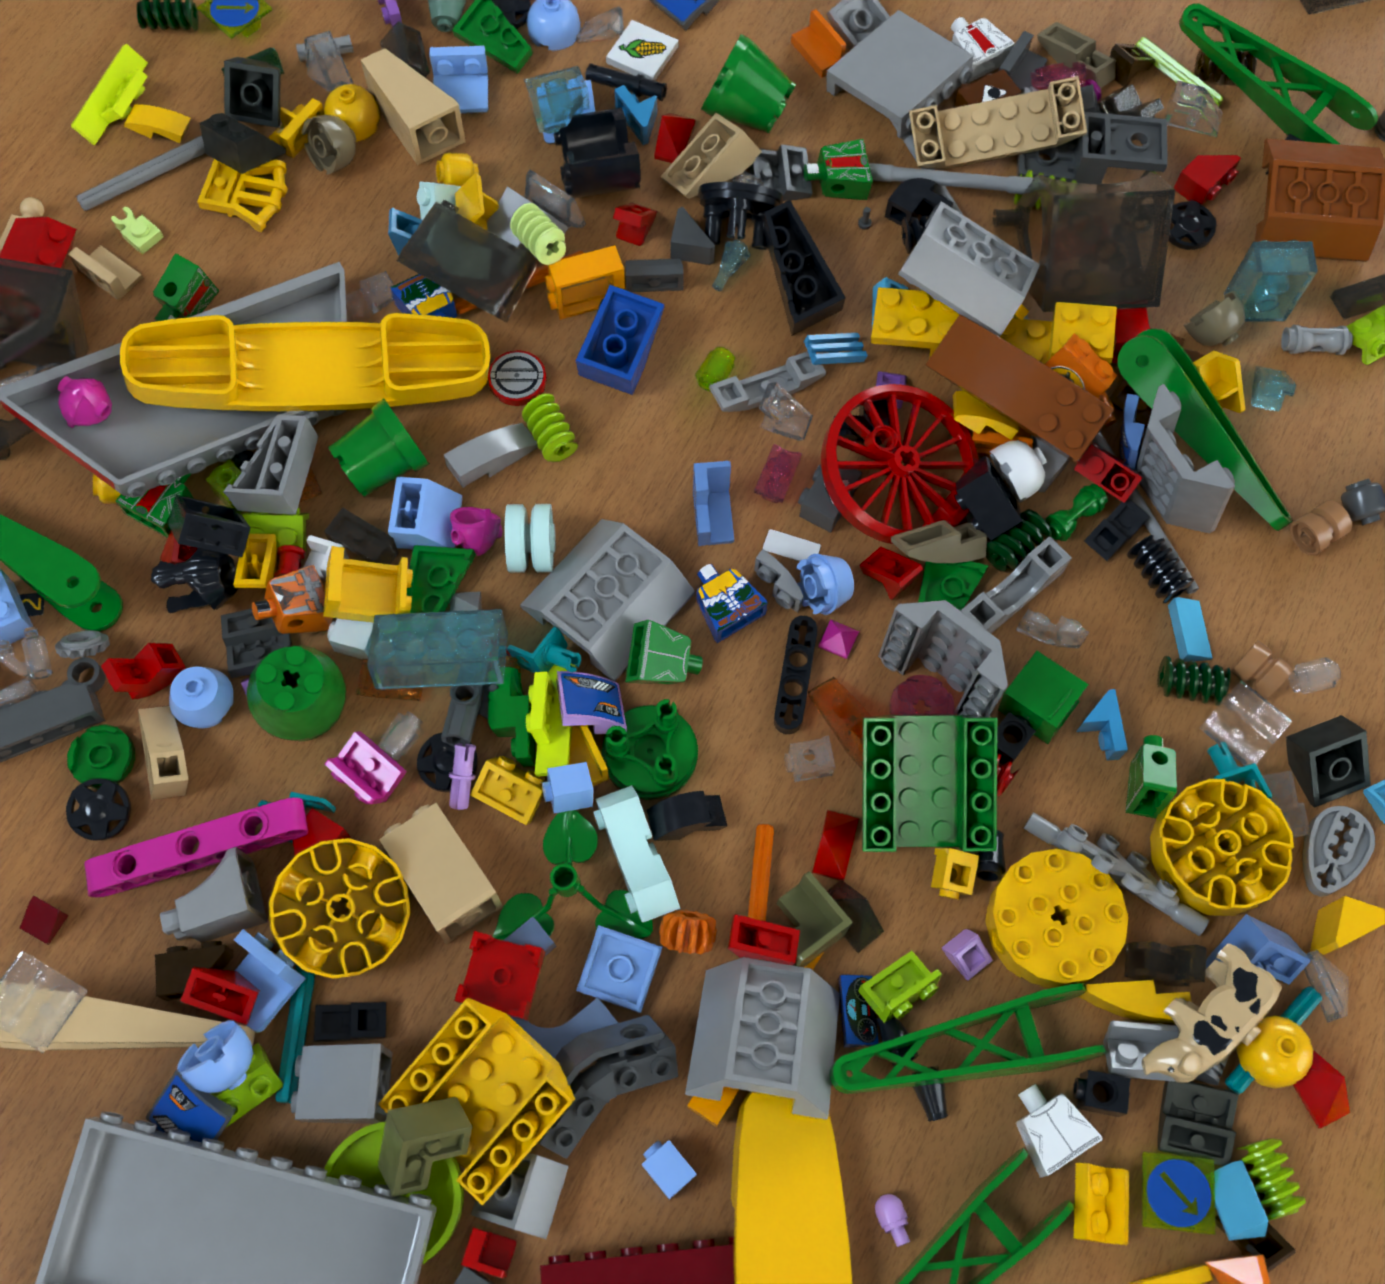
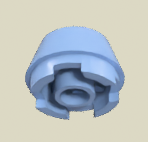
(825, 583)
(200, 697)

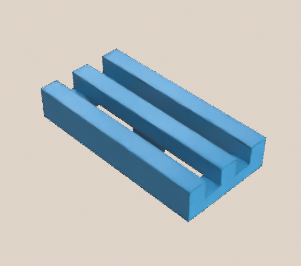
(833, 344)

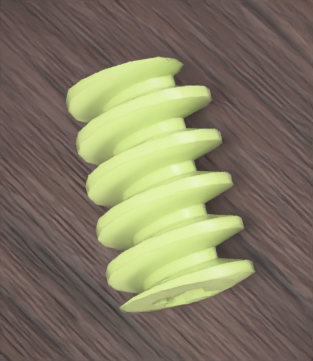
(538, 233)

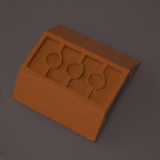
(1324, 197)

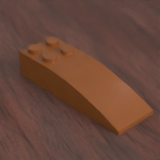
(1020, 388)

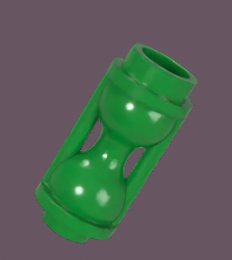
(1086, 503)

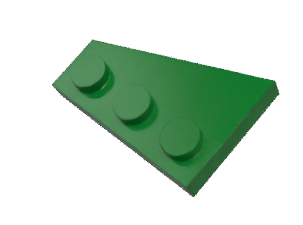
(486, 26)
(436, 576)
(950, 582)

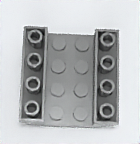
(969, 269)
(1169, 478)
(605, 589)
(952, 647)
(766, 1033)

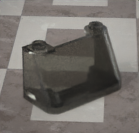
(469, 260)

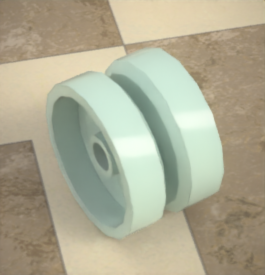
(532, 538)

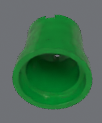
(377, 450)

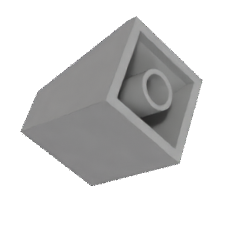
(342, 1083)

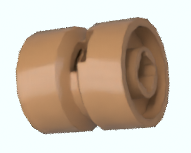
(1321, 527)
(1262, 670)

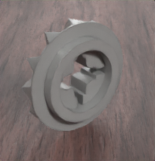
(82, 644)

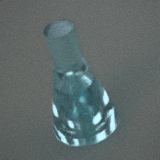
(733, 257)

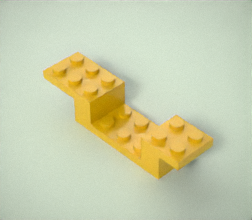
(920, 321)

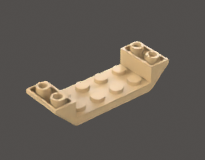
(998, 126)

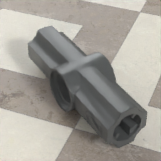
(462, 714)

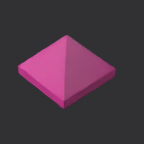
(838, 639)

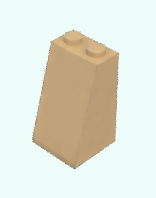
(414, 107)
(441, 872)

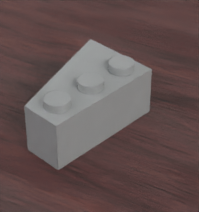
(278, 468)

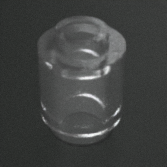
(1314, 676)
(401, 735)

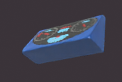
(857, 1016)

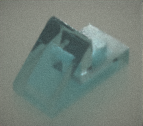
(1270, 388)

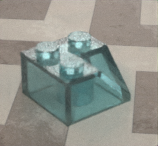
(557, 98)

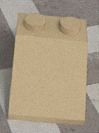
(712, 156)

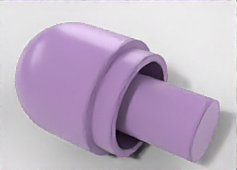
(892, 1218)

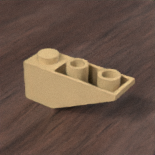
(163, 753)

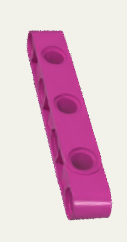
(173, 852)

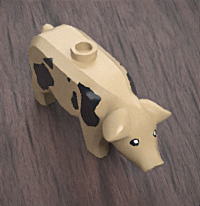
(1220, 1023)

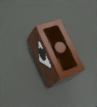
(988, 88)

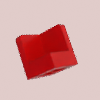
(489, 1253)

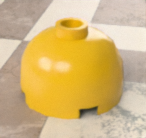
(355, 108)
(1278, 1053)

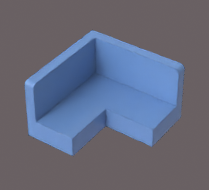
(712, 503)
(1266, 949)

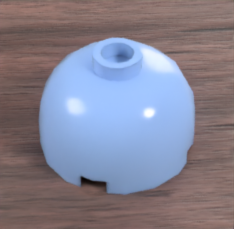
(553, 23)
(219, 1061)

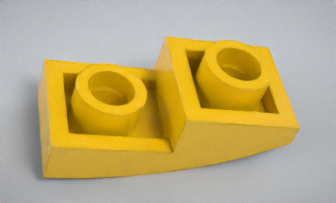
(152, 119)

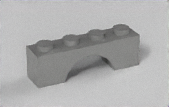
(1021, 586)

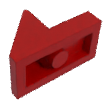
(634, 222)
(891, 569)
(763, 940)

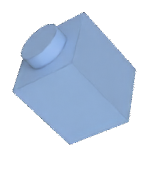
(568, 787)
(667, 1168)

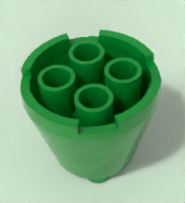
(749, 88)
(301, 711)

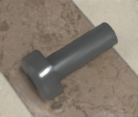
(865, 222)

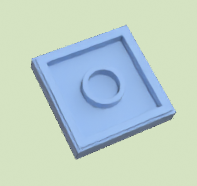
(619, 969)

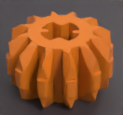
(688, 931)

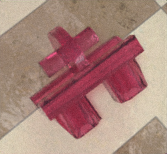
(777, 474)

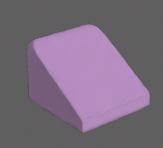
(967, 953)

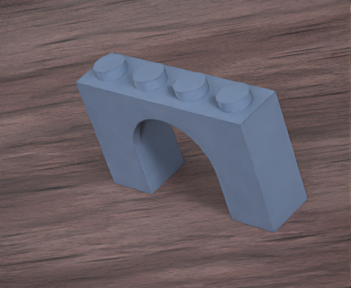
(590, 1018)

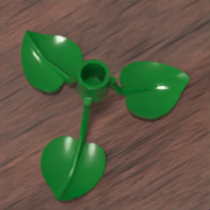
(567, 841)

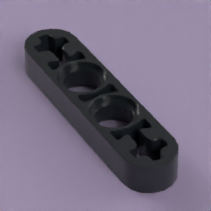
(795, 674)

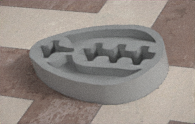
(1354, 853)

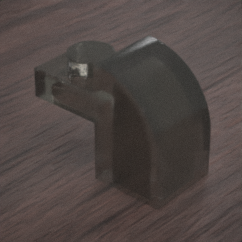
(1127, 102)
(1165, 964)

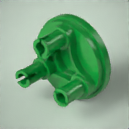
(654, 753)

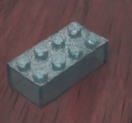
(438, 649)

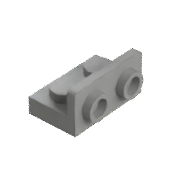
(1130, 1042)

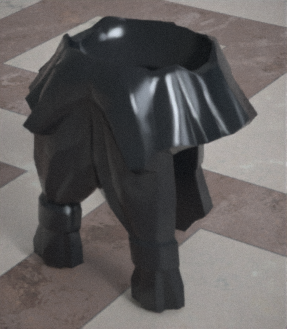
(206, 572)

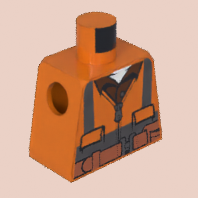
(294, 602)

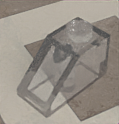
(1193, 110)

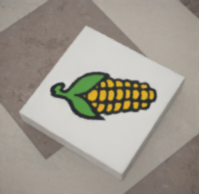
(642, 51)

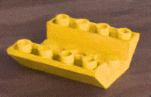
(502, 1082)

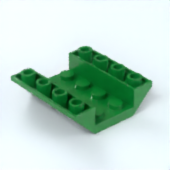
(929, 782)

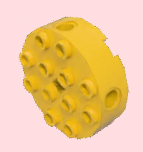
(1253, 840)
(372, 895)
(1049, 950)

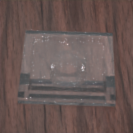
(553, 200)

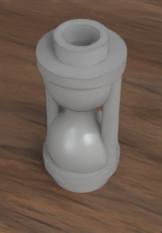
(1306, 339)

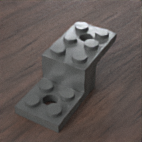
(1102, 147)

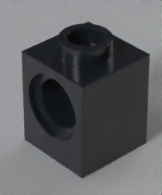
(1020, 729)
(1116, 1089)

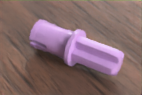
(461, 776)

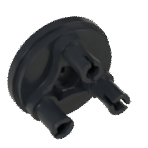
(738, 202)

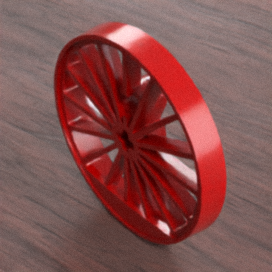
(905, 477)

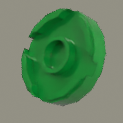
(101, 754)

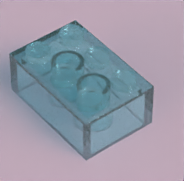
(1273, 278)

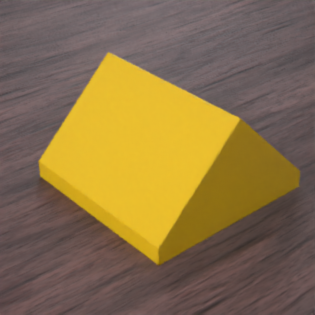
(1344, 922)

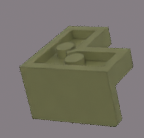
(816, 917)
(419, 1136)

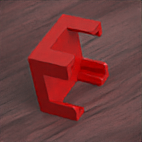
(502, 975)

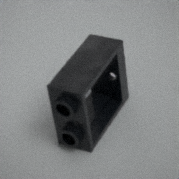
(217, 530)

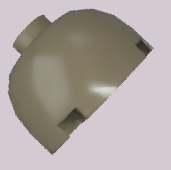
(330, 143)
(1218, 321)

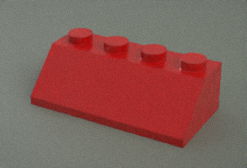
(39, 241)

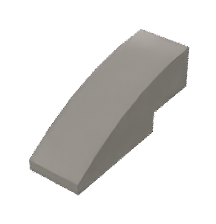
(489, 453)

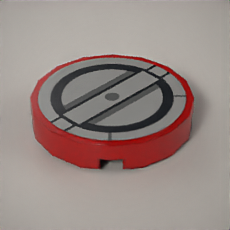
(517, 377)

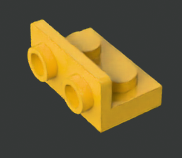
(509, 789)
(1101, 1204)

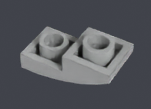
(785, 590)

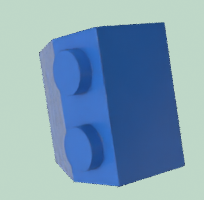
(620, 340)

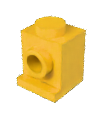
(963, 871)

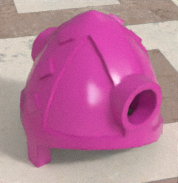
(83, 401)
(475, 528)

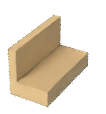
(106, 271)

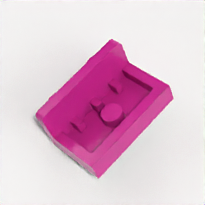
(366, 769)

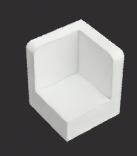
(319, 554)

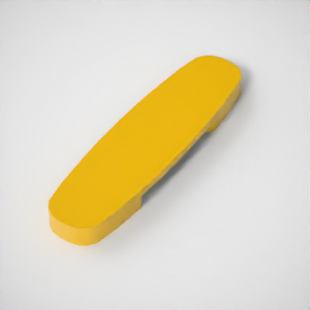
(304, 364)
(787, 1197)

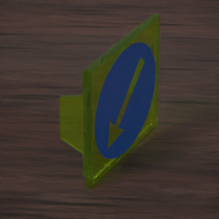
(235, 15)
(1178, 1193)

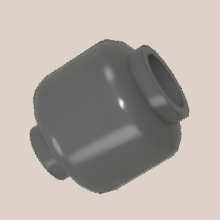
(1364, 501)

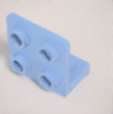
(462, 75)

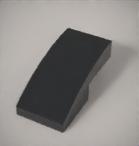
(1117, 529)
(350, 1022)

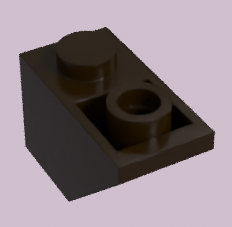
(175, 966)

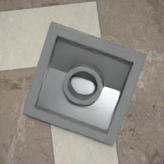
(856, 19)

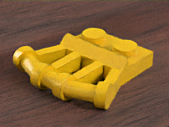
(226, 187)

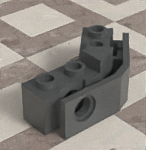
(610, 1076)

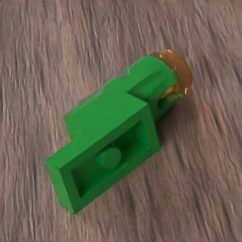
(507, 710)

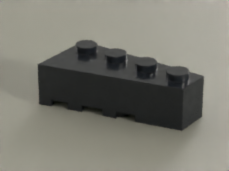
(801, 272)

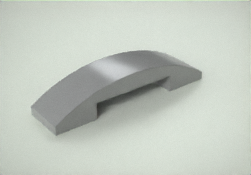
(748, 393)

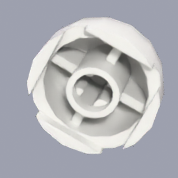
(1020, 467)

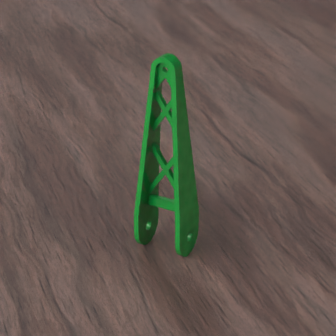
(1303, 77)
(1159, 359)
(59, 576)
(1017, 1064)
(961, 1219)

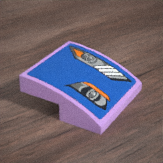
(589, 701)

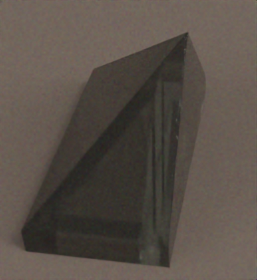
(865, 923)

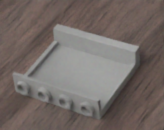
(901, 69)

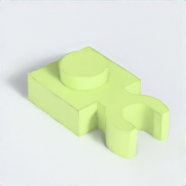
(139, 231)

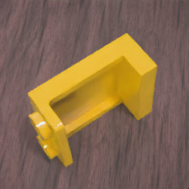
(365, 588)

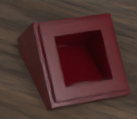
(42, 920)

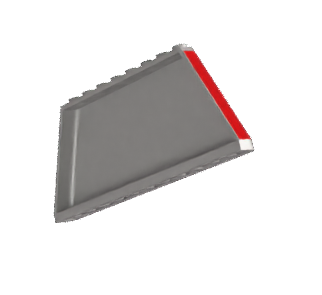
(157, 443)

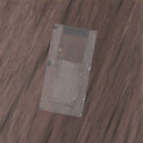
(784, 413)

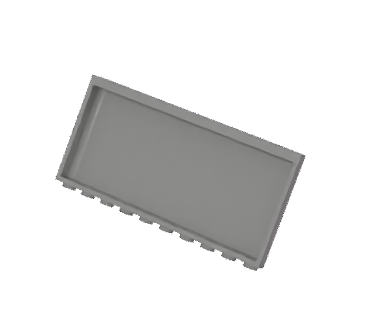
(196, 1213)

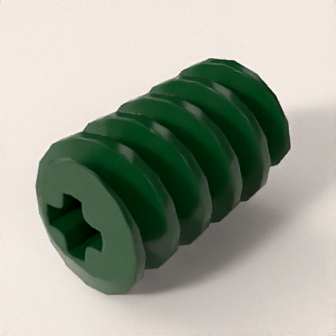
(167, 14)
(1017, 541)
(1193, 679)

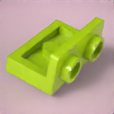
(1369, 335)
(287, 528)
(899, 986)
(256, 1088)

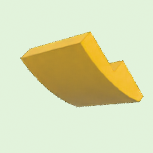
(977, 415)

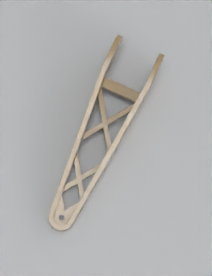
(119, 1025)

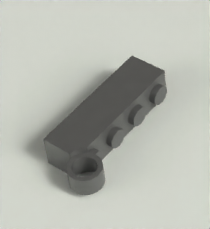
(53, 712)

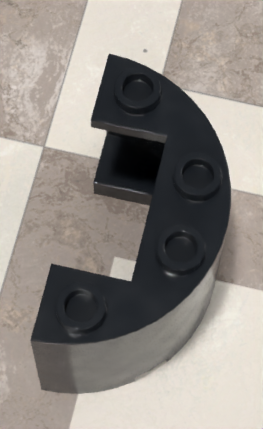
(598, 154)

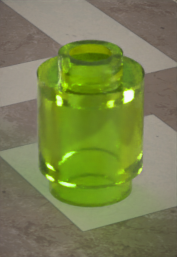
(715, 367)

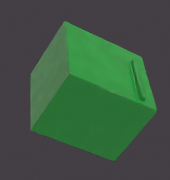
(1043, 695)

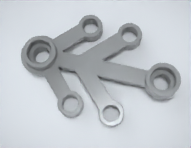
(1132, 869)

